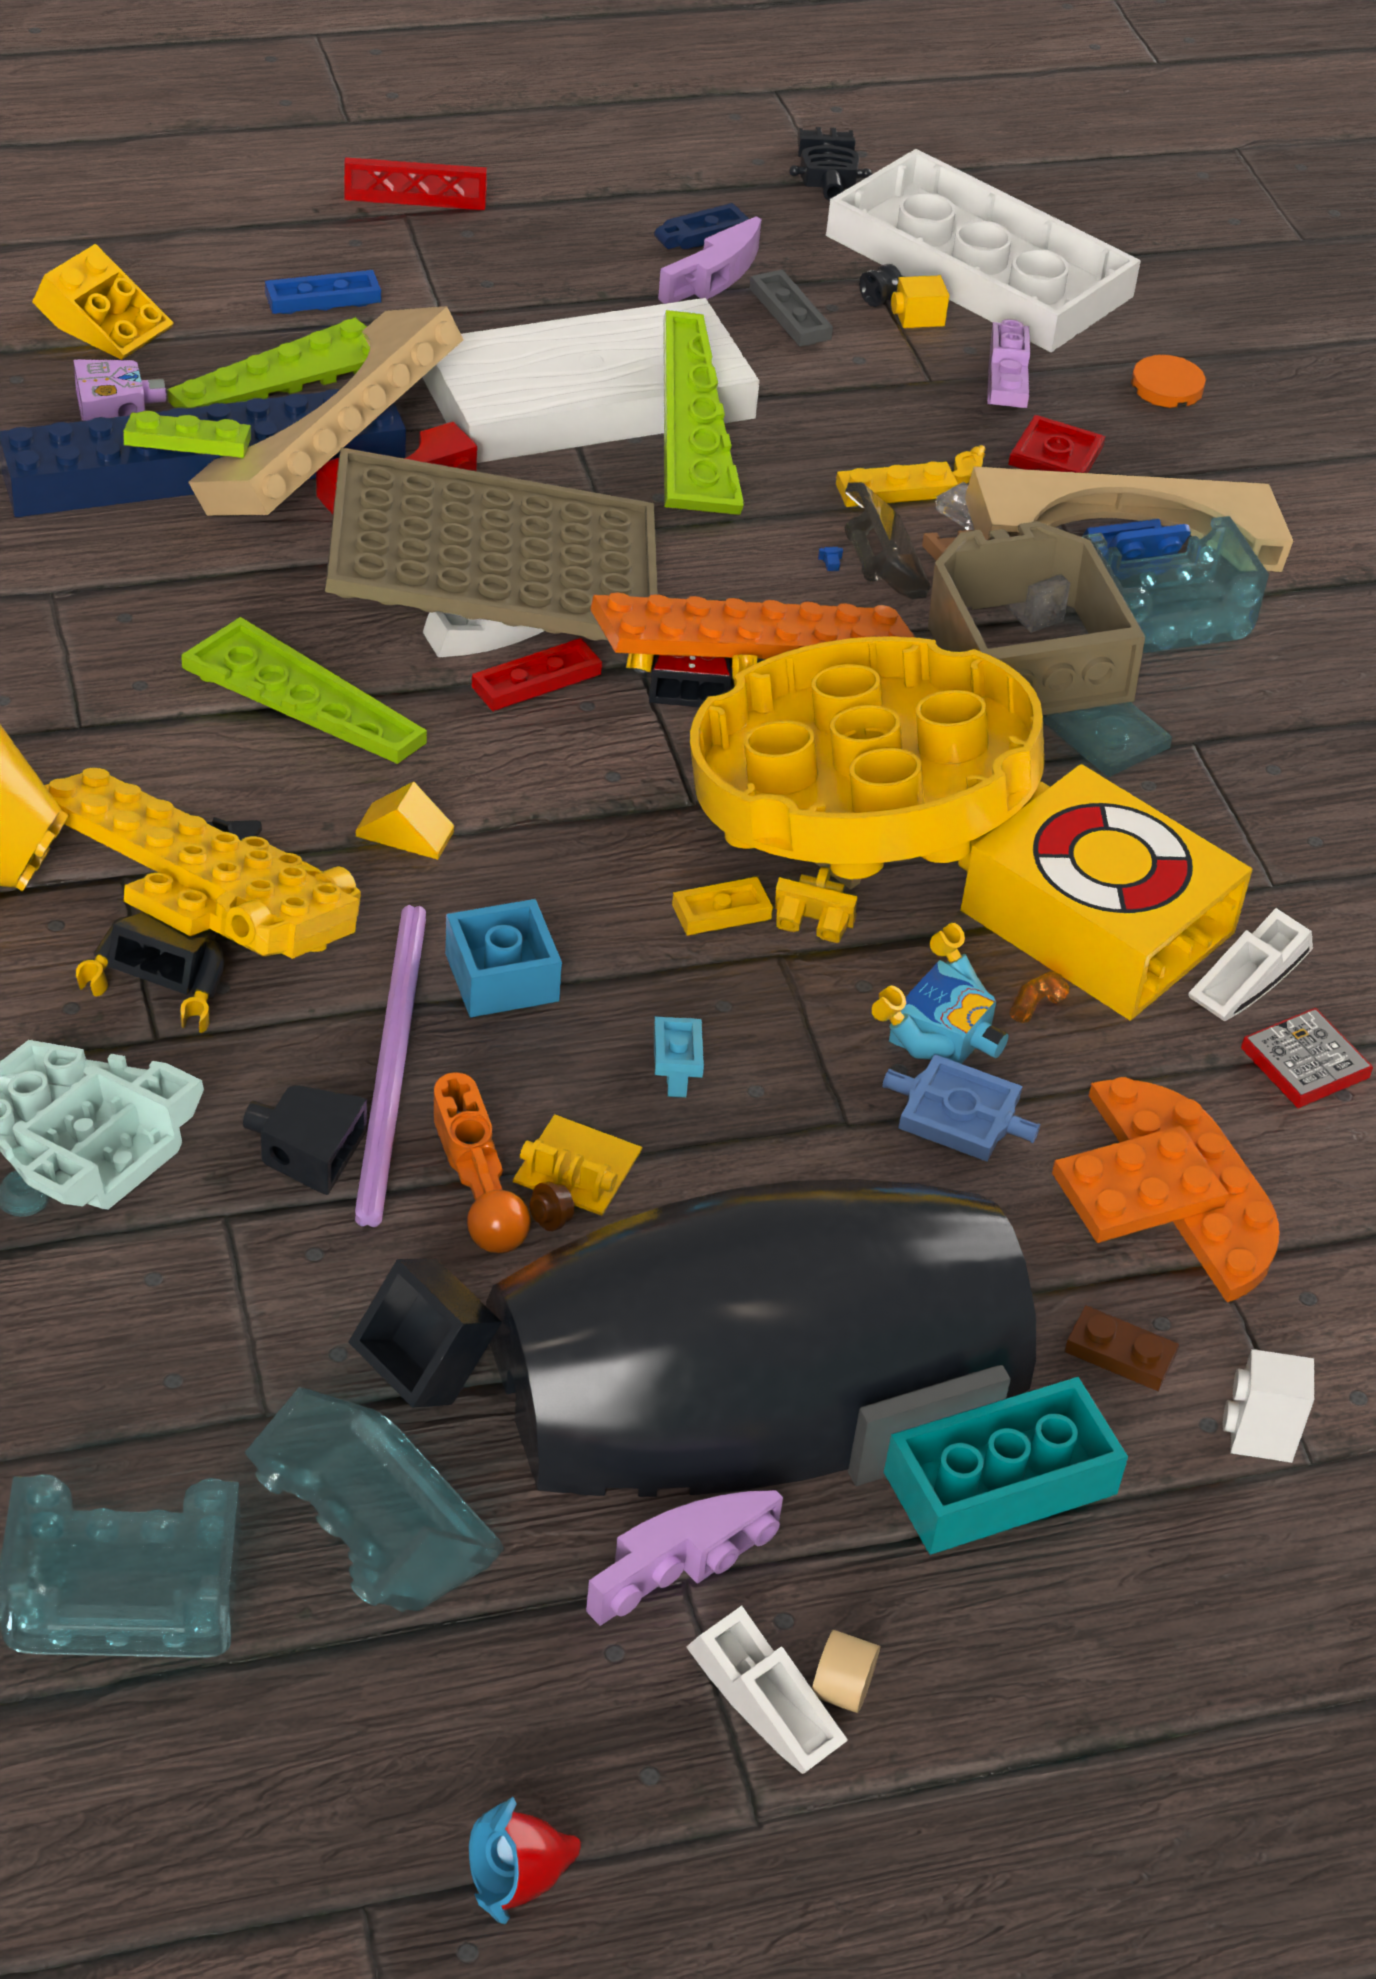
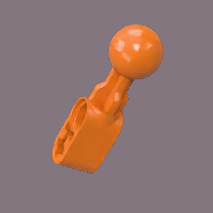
(497, 1217)

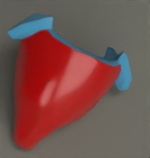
(516, 1858)

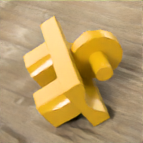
(817, 900)

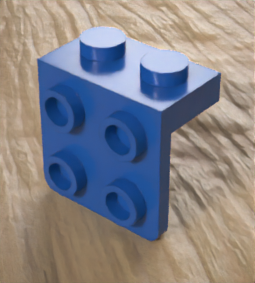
(1143, 538)

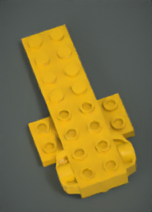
(209, 875)

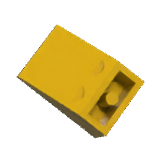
(100, 304)

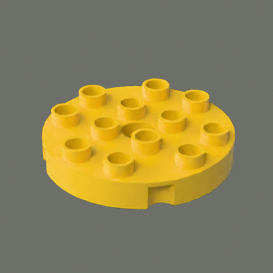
(868, 752)

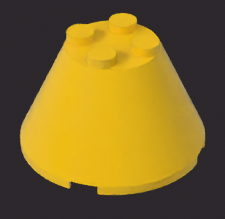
(27, 817)

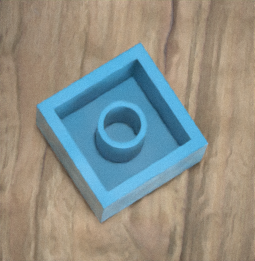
(503, 958)

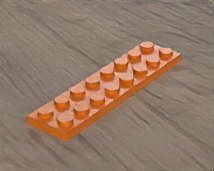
(733, 626)

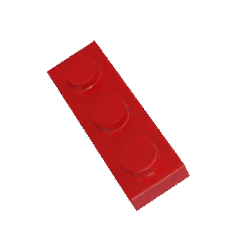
(536, 674)

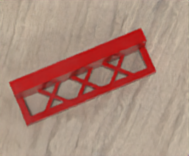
(415, 183)

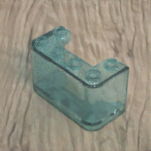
(1193, 595)
(119, 1577)

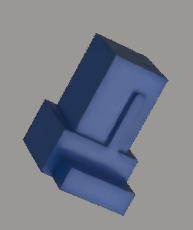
(831, 557)

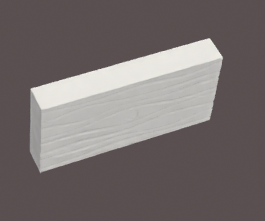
(986, 247)
(576, 381)

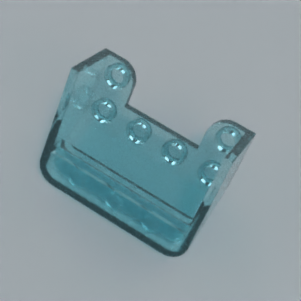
(377, 1493)

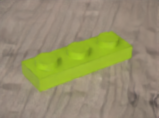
(187, 434)

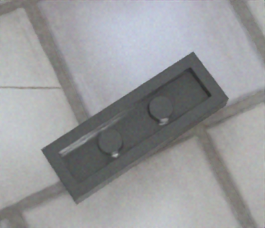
(791, 308)

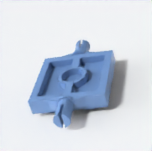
(960, 1107)

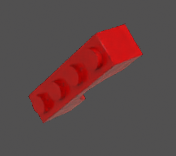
(438, 445)

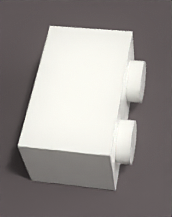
(1270, 1405)

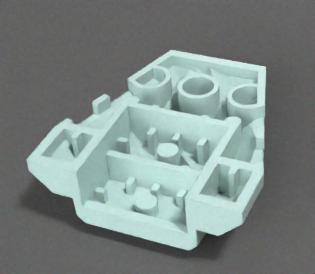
(90, 1125)

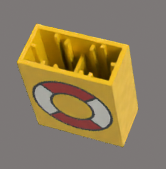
(1104, 890)

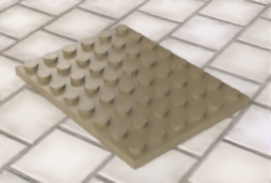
(484, 544)

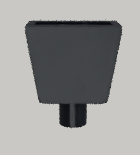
(309, 1133)

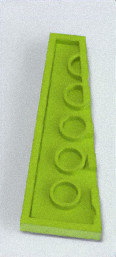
(281, 369)
(696, 444)
(289, 682)

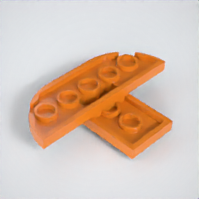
(1174, 1169)

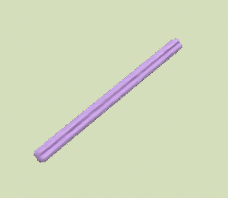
(390, 1068)

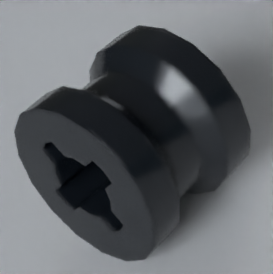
(879, 285)

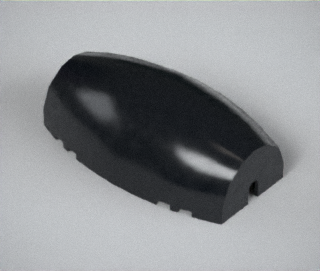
(751, 1329)

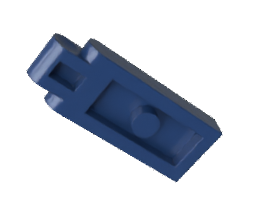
(693, 228)

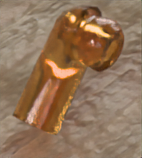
(1030, 993)

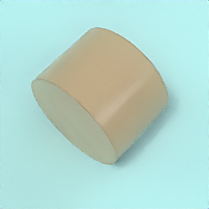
(845, 1671)

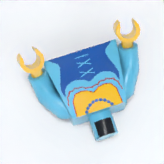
(946, 1010)

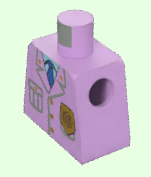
(113, 388)

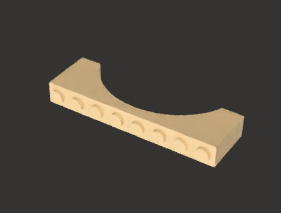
(401, 352)
(1017, 496)

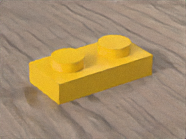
(722, 905)

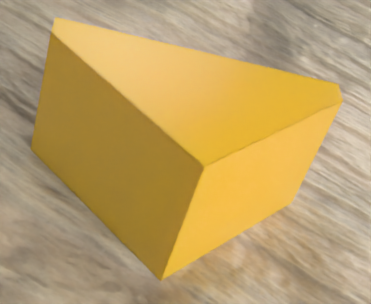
(407, 822)

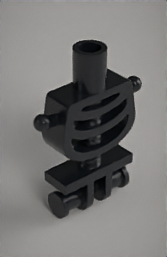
(828, 160)

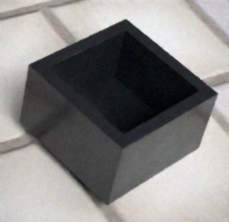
(424, 1332)

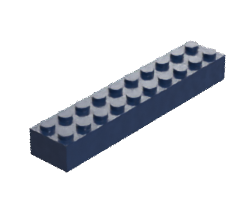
(91, 467)

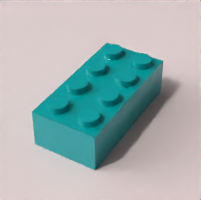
(1004, 1465)

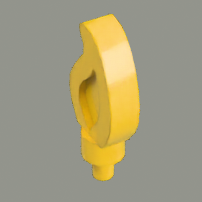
(966, 461)

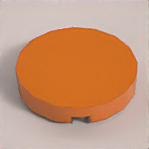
(1168, 380)

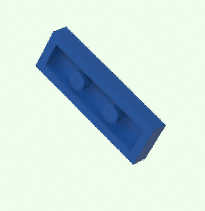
(322, 292)

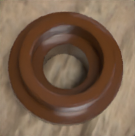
(551, 1205)

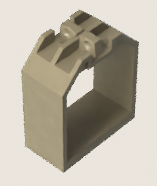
(996, 572)

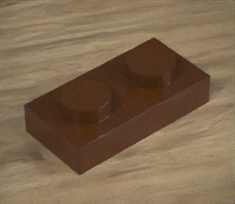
(1121, 1348)

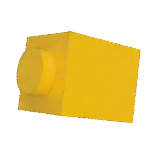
(920, 301)

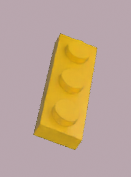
(900, 482)

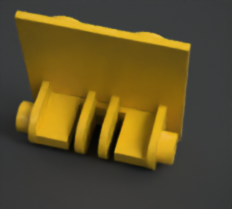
(580, 1159)

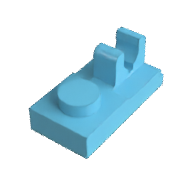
(678, 1052)

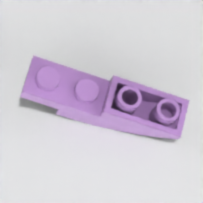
(714, 268)
(1009, 364)
(691, 1538)

